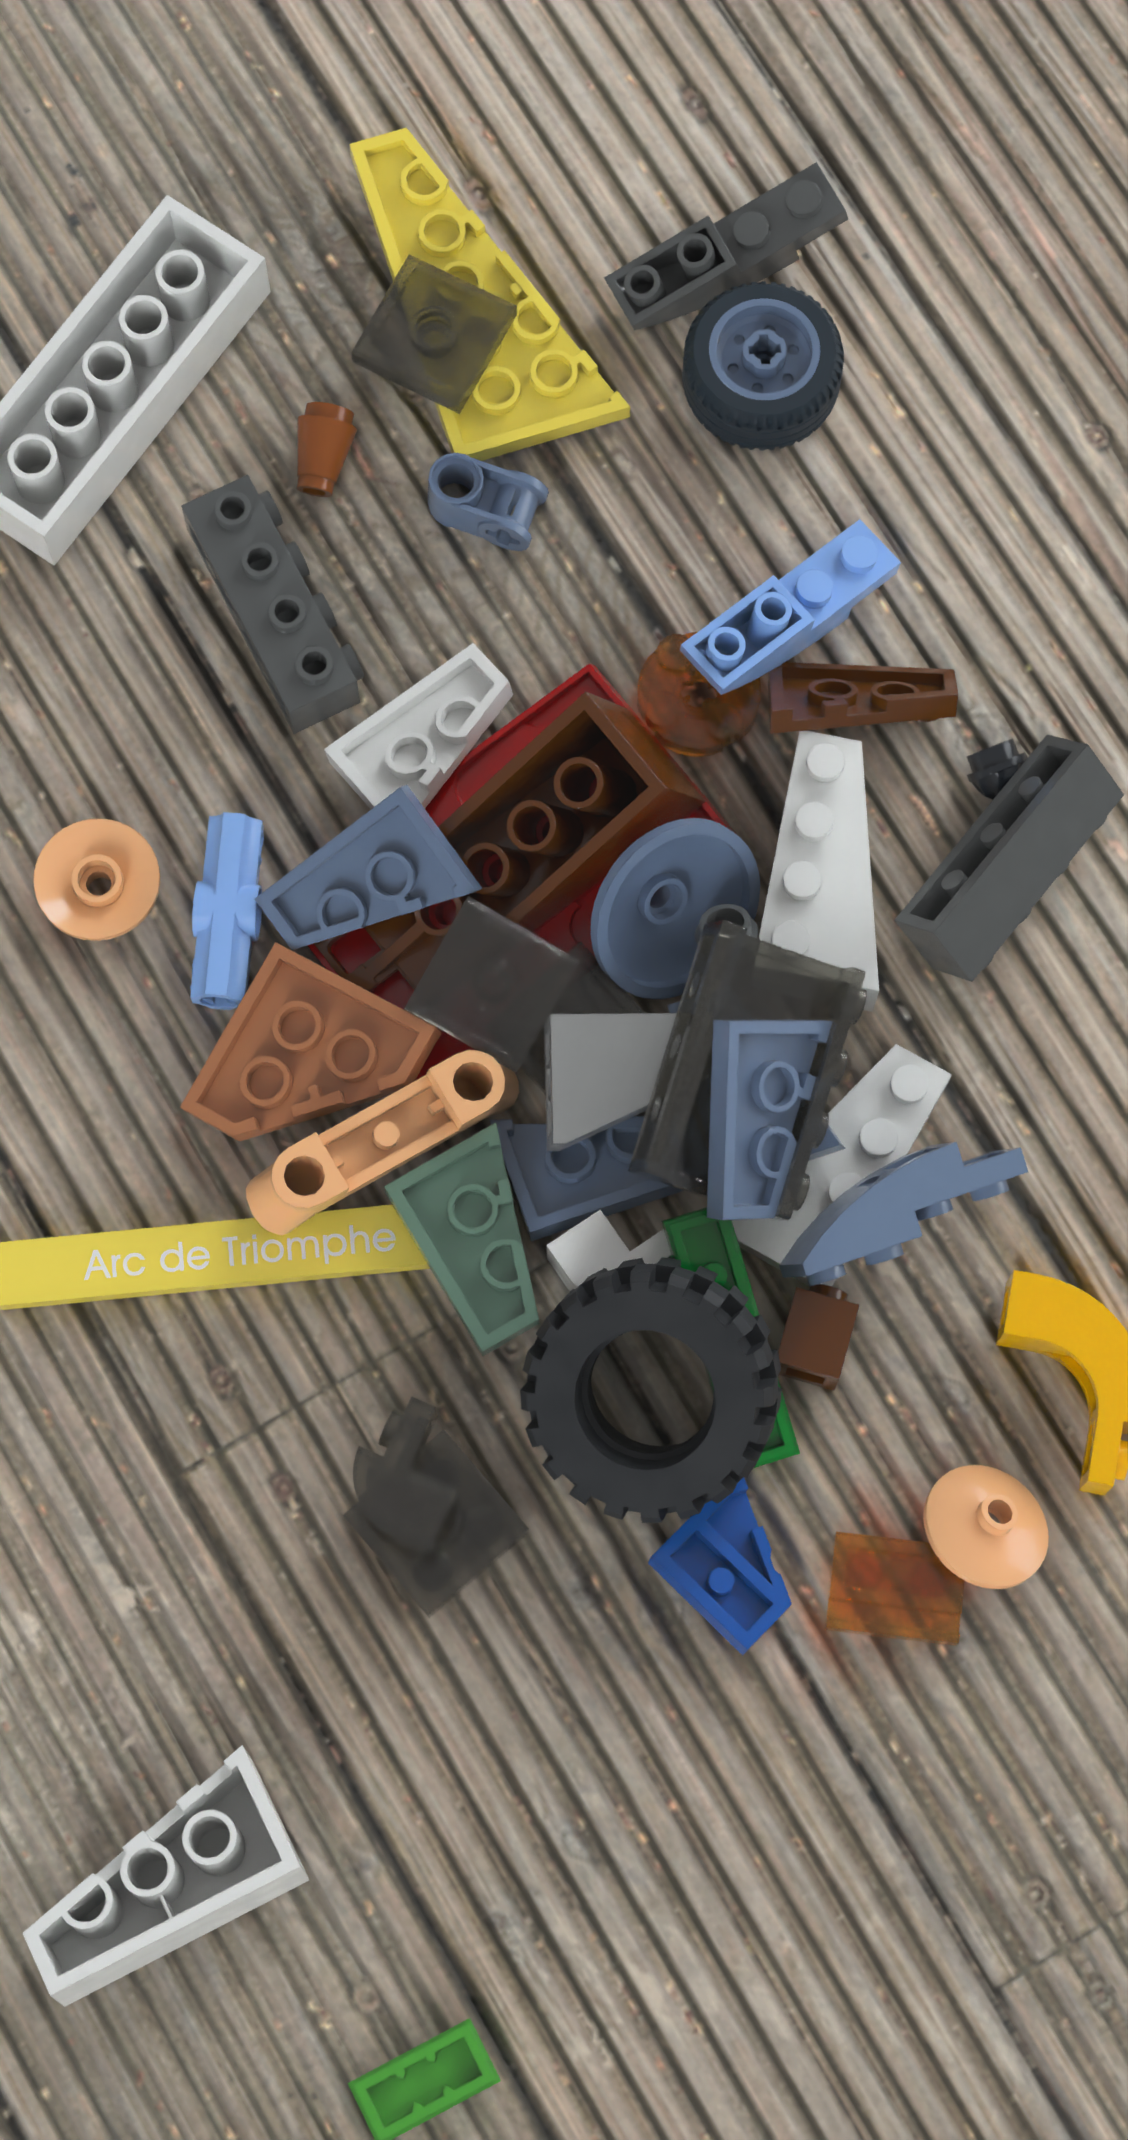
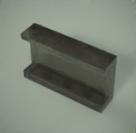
(743, 980)

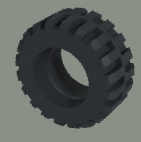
(605, 1461)

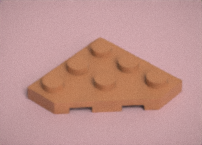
(305, 1050)

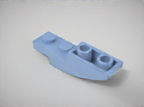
(791, 612)

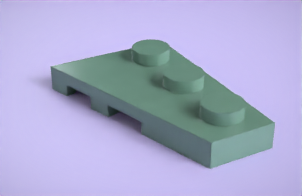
(470, 1237)

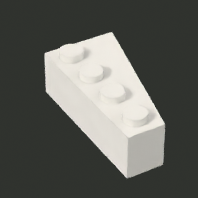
(169, 1885)

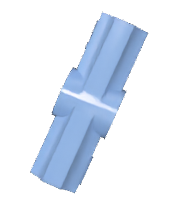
(226, 911)

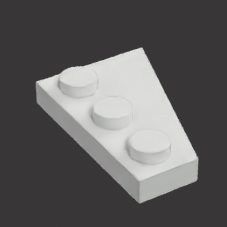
(422, 731)

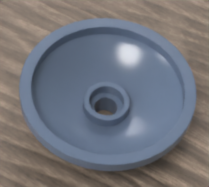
(656, 899)

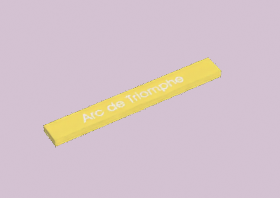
(203, 1257)

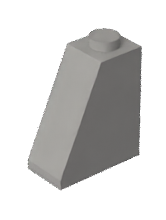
(599, 1071)

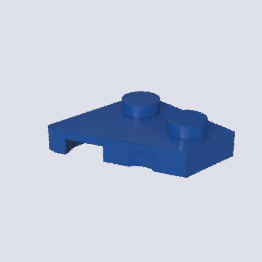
(726, 1569)

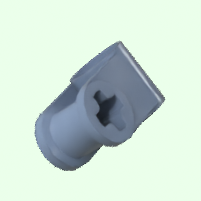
(490, 501)

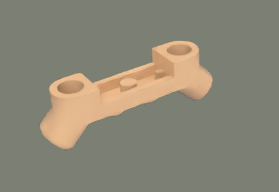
(380, 1139)

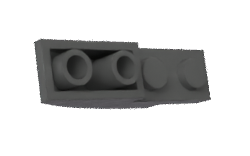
(733, 251)

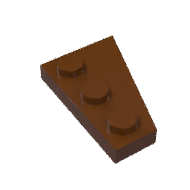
(857, 695)

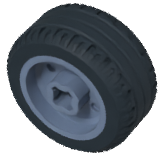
(762, 365)

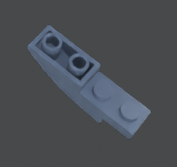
(888, 1204)

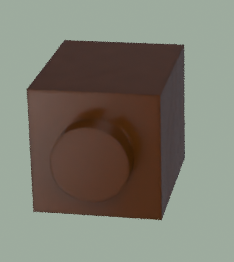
(817, 1335)

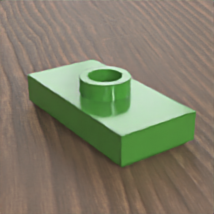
(424, 2081)

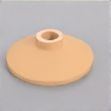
(90, 852)
(975, 1544)

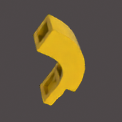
(1093, 1345)

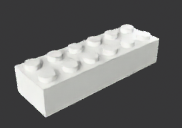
(120, 372)

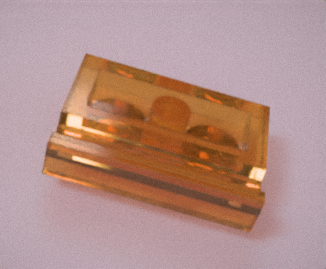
(892, 1590)

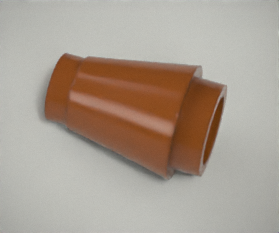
(322, 446)

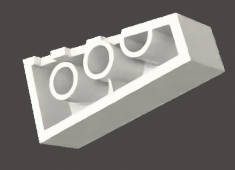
(821, 865)

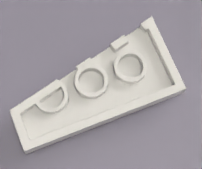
(876, 1126)

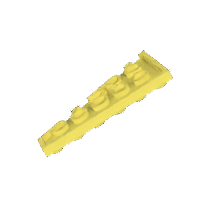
(538, 377)

